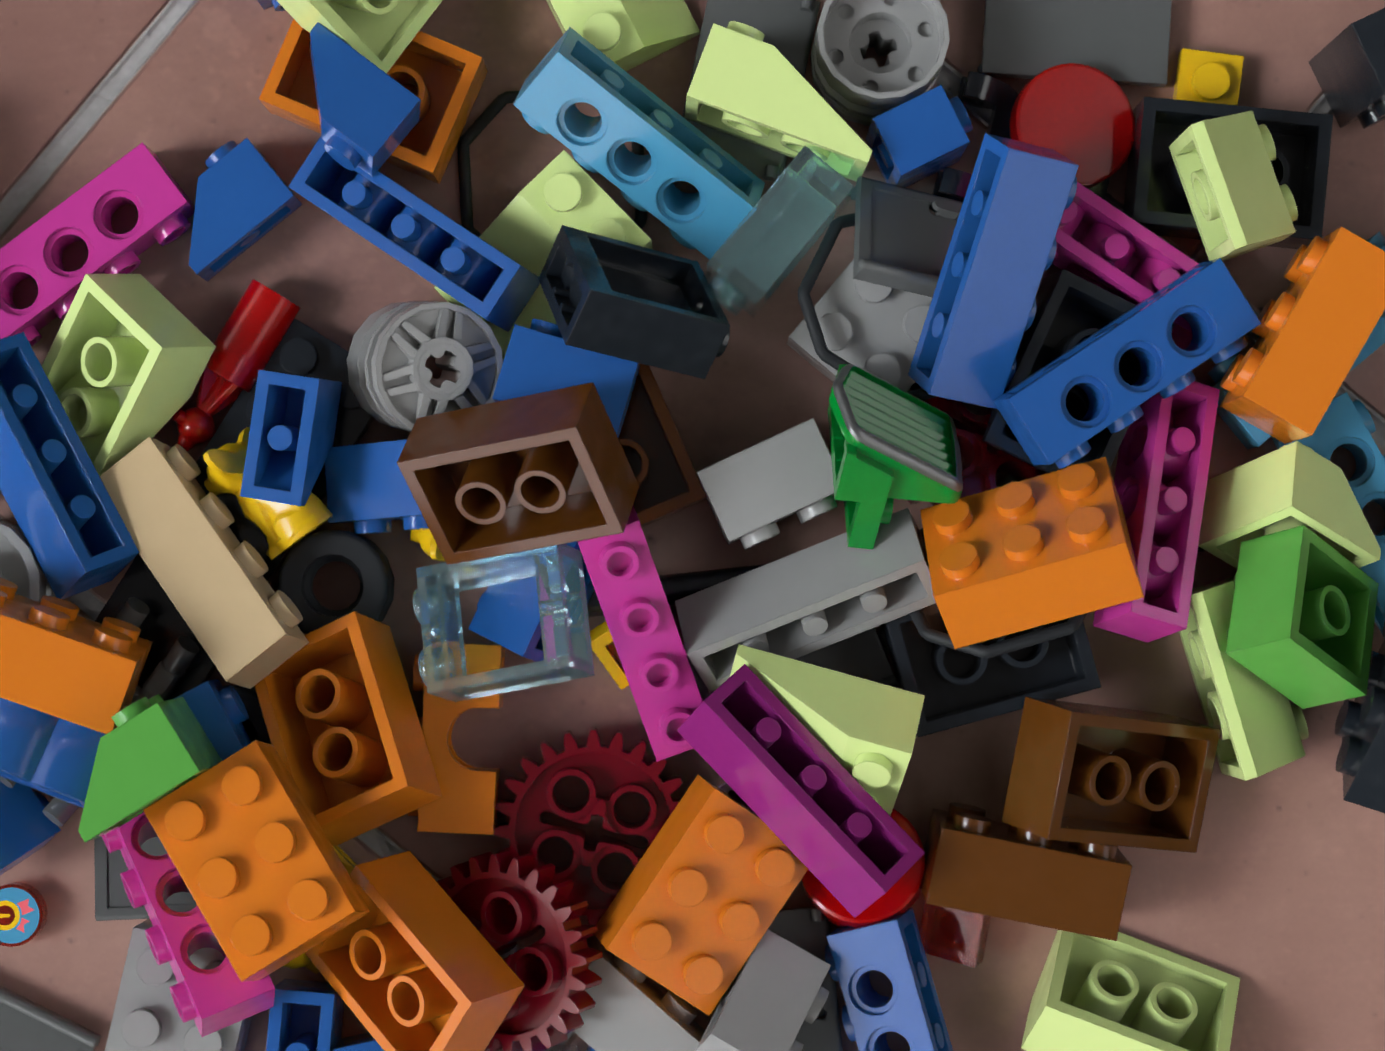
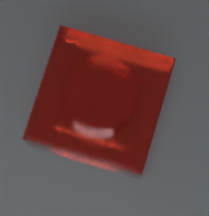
(954, 934)

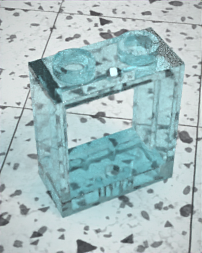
(777, 233)
(561, 612)

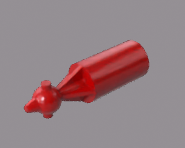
(239, 354)

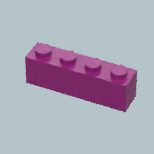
(800, 791)

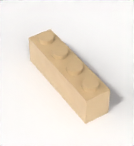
(202, 563)

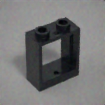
(633, 303)

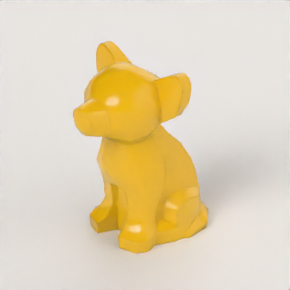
(279, 522)

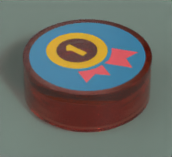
(21, 914)

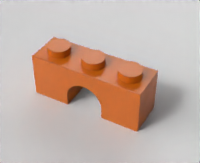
(466, 789)

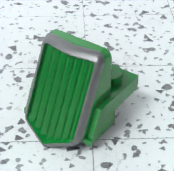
(887, 450)

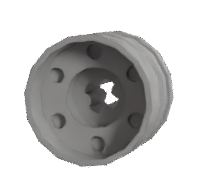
(905, 30)
(391, 356)

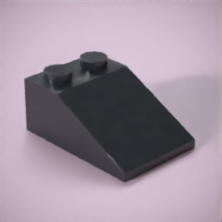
(1065, 315)

